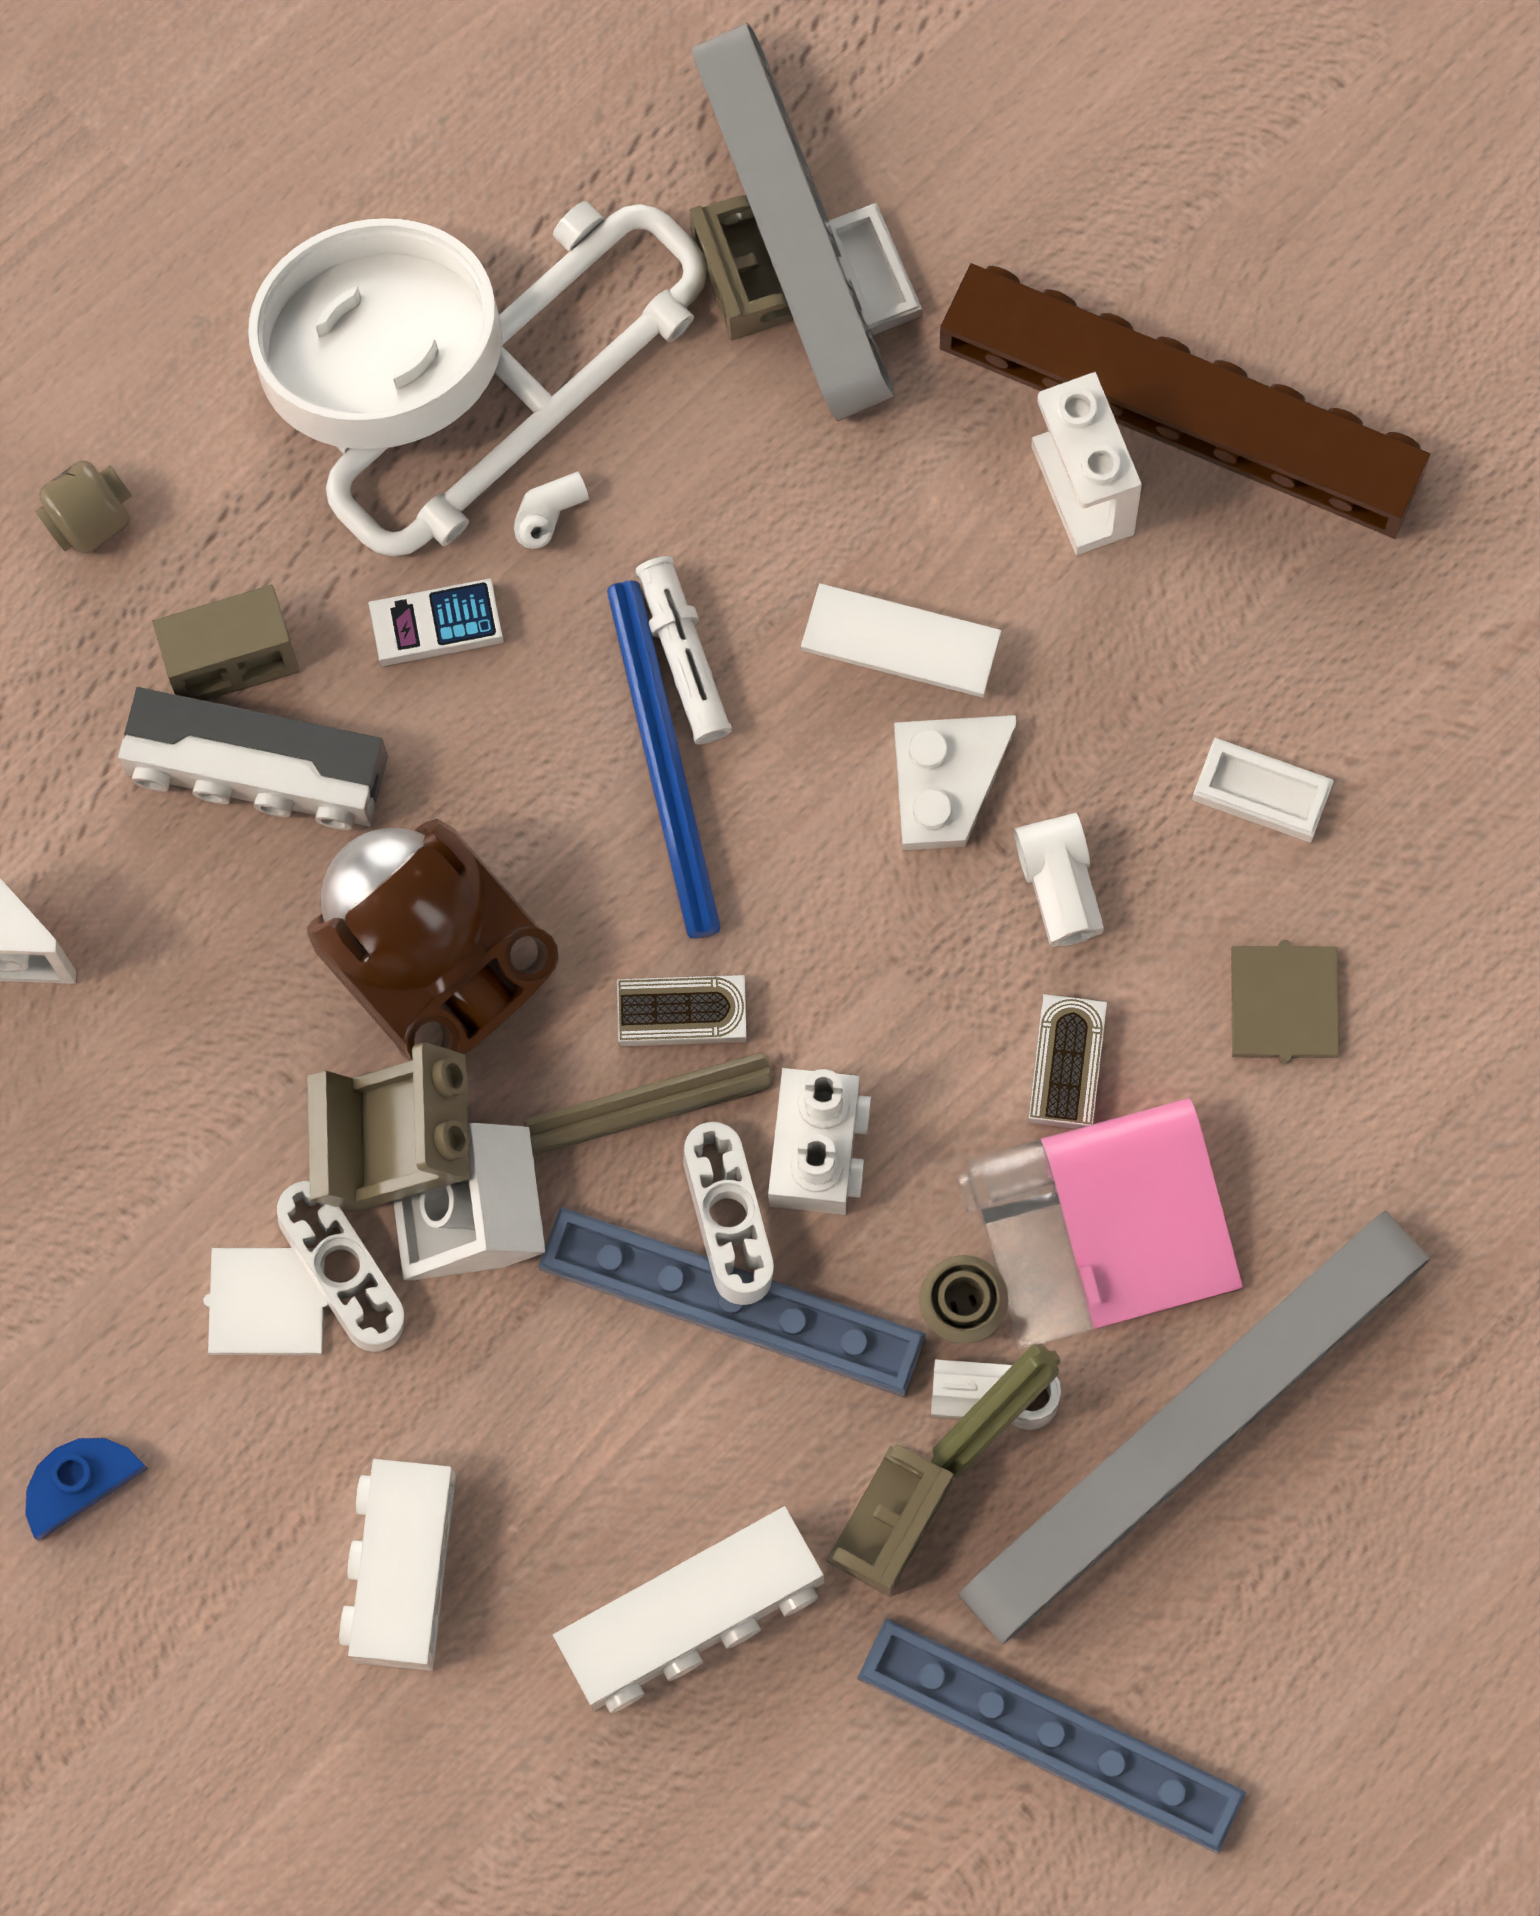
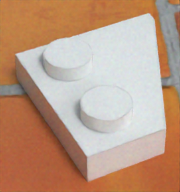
(946, 776)

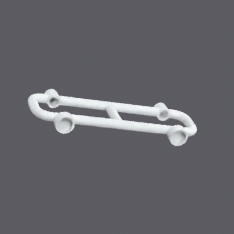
(586, 239)

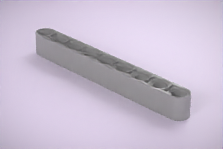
(1193, 1427)

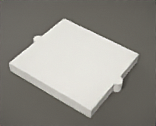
(263, 1303)

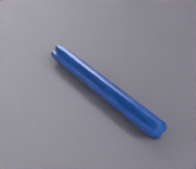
(663, 760)

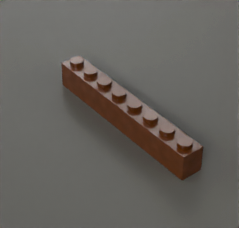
(1186, 399)

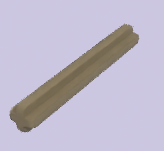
(649, 1103)

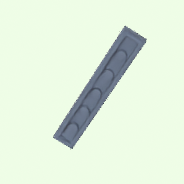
(684, 1288)
(1052, 1735)

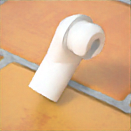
(542, 507)

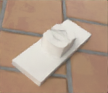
(901, 640)

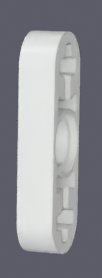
(755, 1250)
(350, 1315)

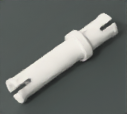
(675, 626)

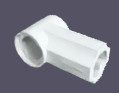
(1056, 863)
(962, 1384)

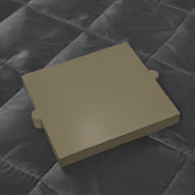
(1284, 1002)

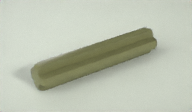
(997, 1409)

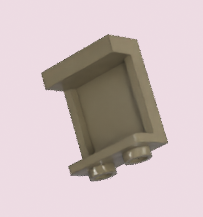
(388, 1130)

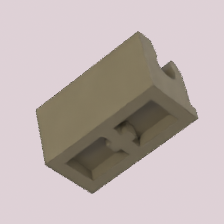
(739, 267)
(226, 645)
(891, 1519)

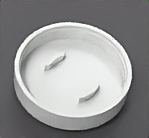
(375, 333)

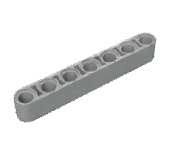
(792, 221)

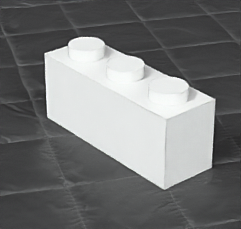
(399, 1564)

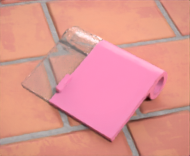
(1103, 1222)

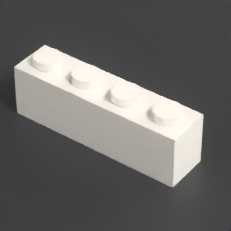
(689, 1610)

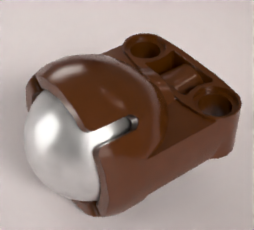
(426, 935)

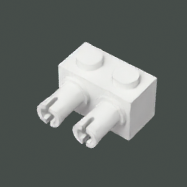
(816, 1141)

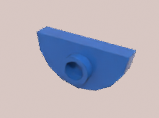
(76, 1479)

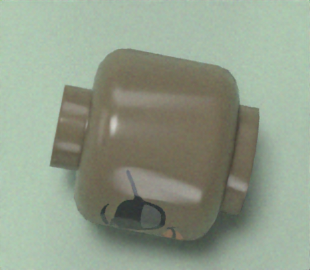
(84, 507)

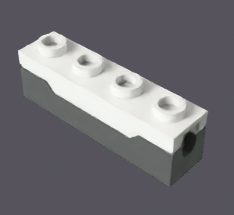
(252, 758)

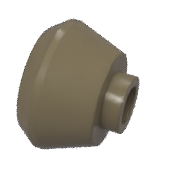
(954, 1282)

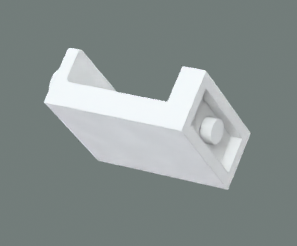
(1087, 464)

